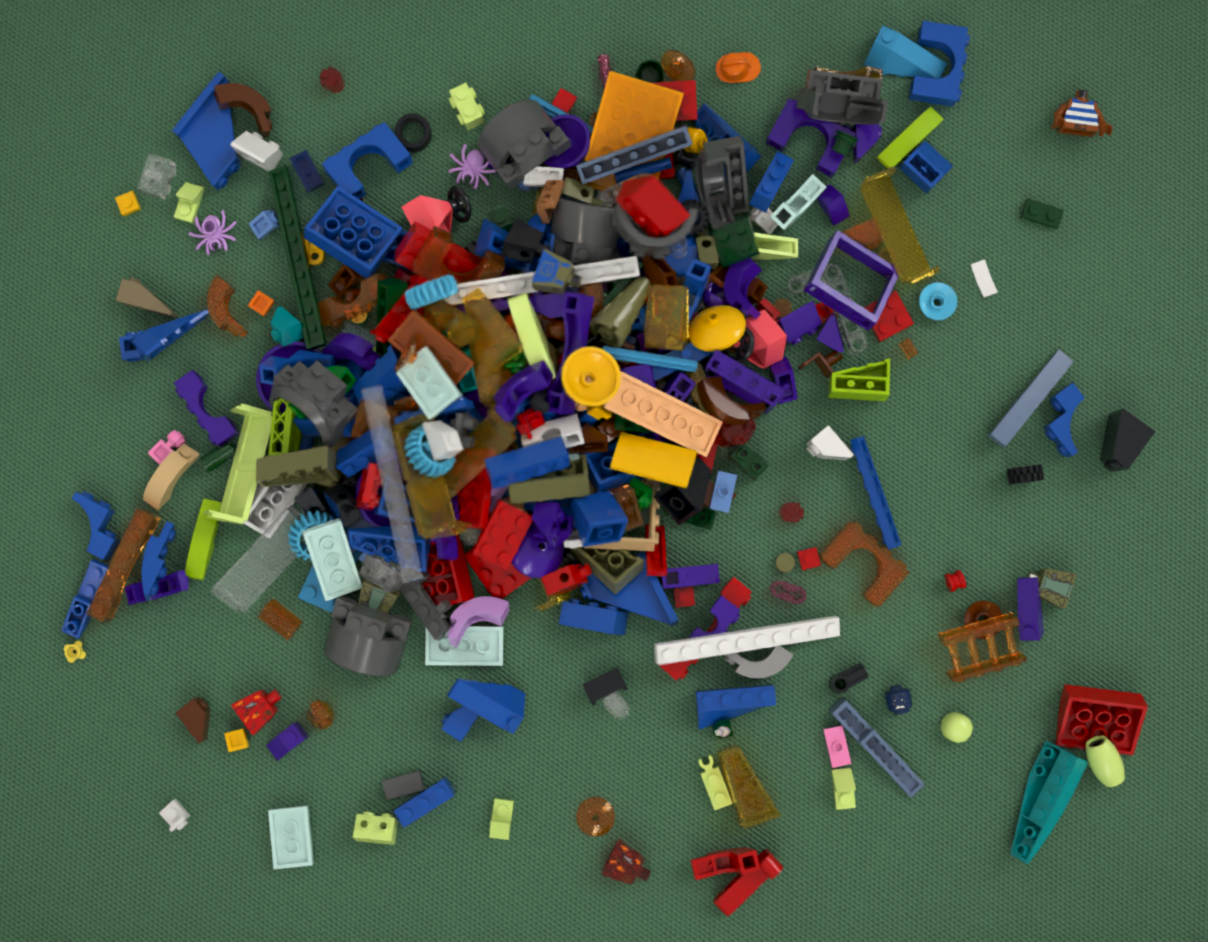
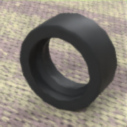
(409, 118)

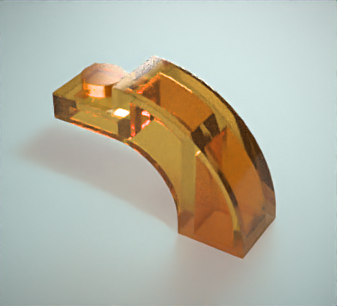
(217, 302)

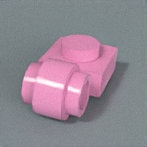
(163, 449)

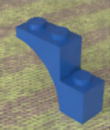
(274, 364)
(1059, 428)
(99, 513)

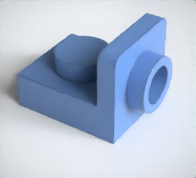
(264, 223)

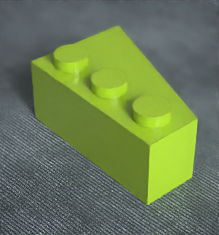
(861, 383)

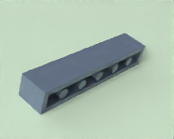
(634, 154)

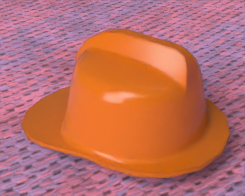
(738, 67)

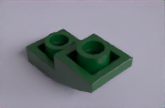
(703, 519)

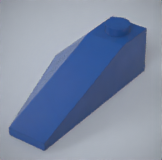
(717, 129)
(159, 337)
(381, 542)
(496, 703)

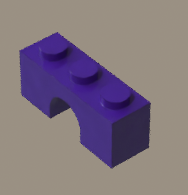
(725, 614)

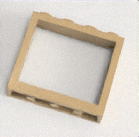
(639, 544)

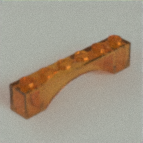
(111, 588)

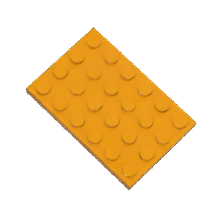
(629, 114)

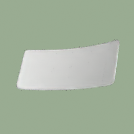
(983, 278)

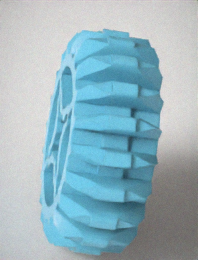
(431, 292)
(422, 457)
(305, 523)

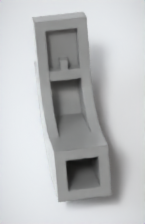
(765, 667)

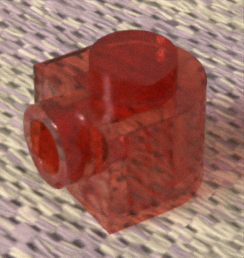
(332, 80)
(791, 512)

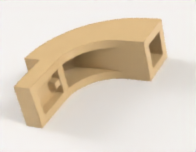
(167, 474)

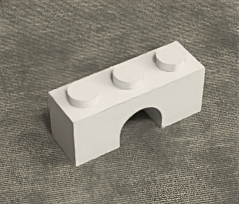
(566, 427)

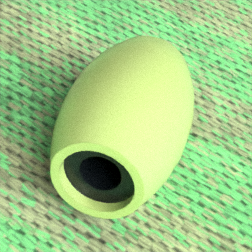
(1105, 761)

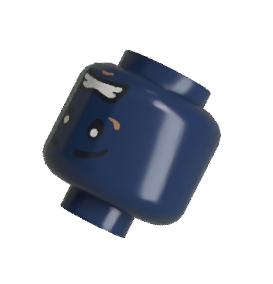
(898, 699)

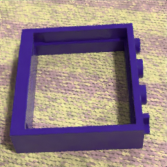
(837, 300)
(743, 381)

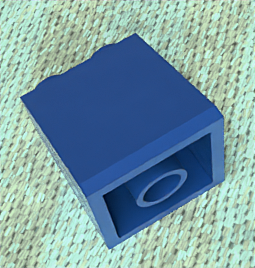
(598, 518)

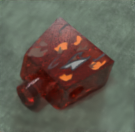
(625, 864)

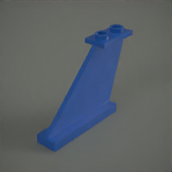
(208, 135)
(639, 596)

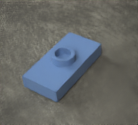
(723, 491)

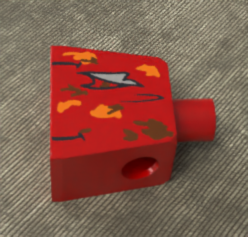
(566, 579)
(257, 709)

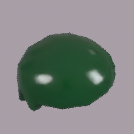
(650, 71)

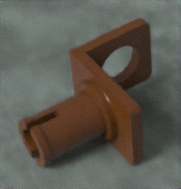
(824, 363)

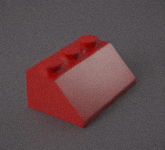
(651, 206)

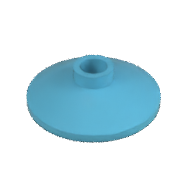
(942, 293)

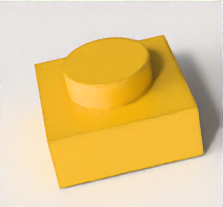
(128, 203)
(236, 740)

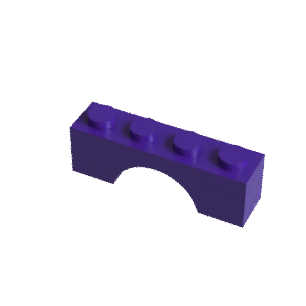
(192, 389)

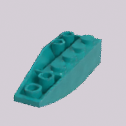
(1045, 798)

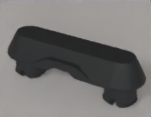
(537, 400)

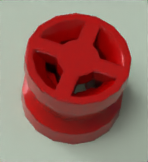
(955, 581)

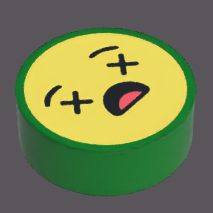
(361, 318)

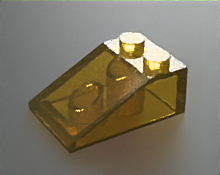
(667, 317)

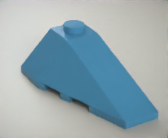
(902, 56)

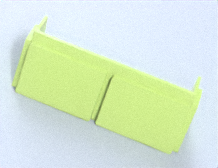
(242, 476)

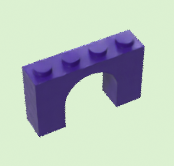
(794, 118)

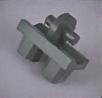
(461, 425)

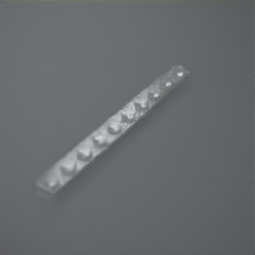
(392, 483)

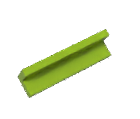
(290, 436)

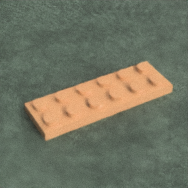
(664, 415)

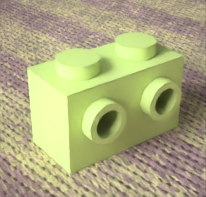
(464, 100)
(375, 830)

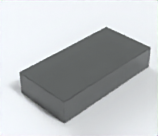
(403, 784)

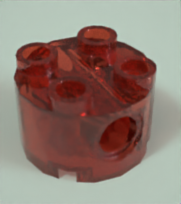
(735, 435)

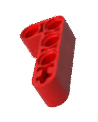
(744, 885)

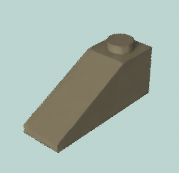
(138, 296)

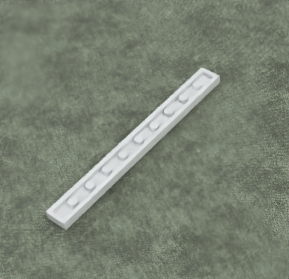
(521, 283)
(746, 640)

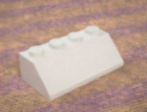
(270, 504)

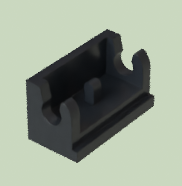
(604, 685)

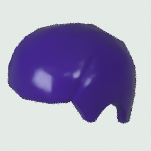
(714, 296)

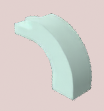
(794, 207)

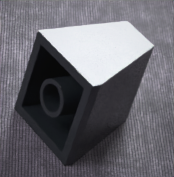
(1123, 440)
(685, 502)

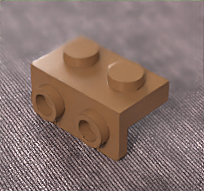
(549, 199)

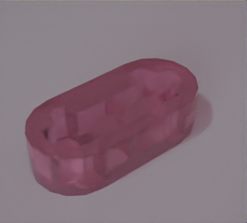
(789, 587)

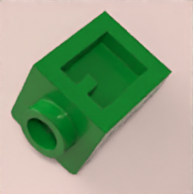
(517, 363)
(642, 493)

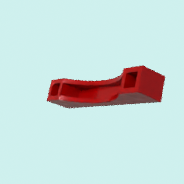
(735, 593)

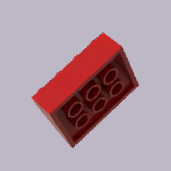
(448, 578)
(1100, 712)

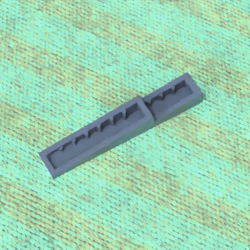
(1030, 399)
(876, 747)

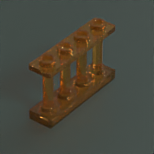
(982, 628)

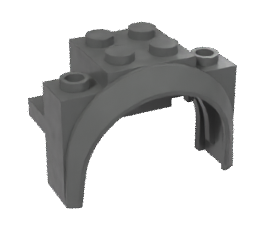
(842, 98)
(318, 396)

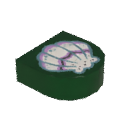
(722, 729)

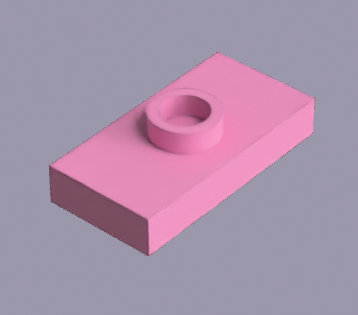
(837, 746)

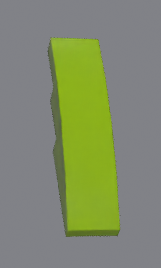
(910, 138)
(202, 541)

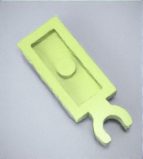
(715, 785)

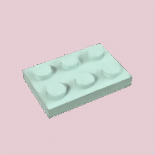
(429, 383)
(291, 837)

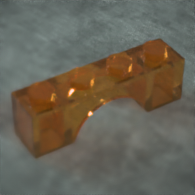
(335, 310)

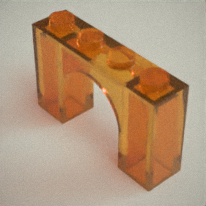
(430, 265)
(889, 573)

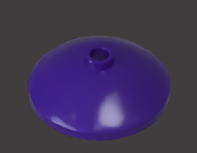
(579, 137)
(534, 561)

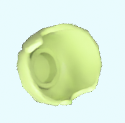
(956, 727)

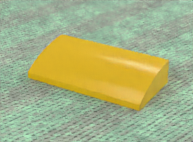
(653, 459)

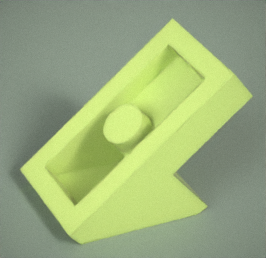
(189, 202)
(843, 788)
(501, 819)

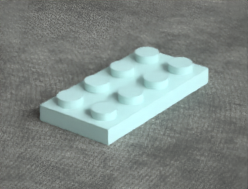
(332, 559)
(477, 647)

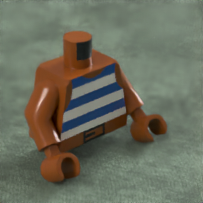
(1080, 117)

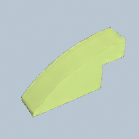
(775, 247)
(530, 331)

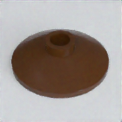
(982, 607)

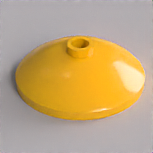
(717, 328)
(599, 367)

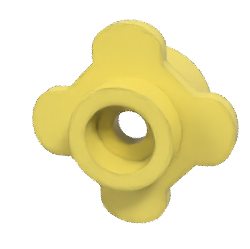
(71, 657)

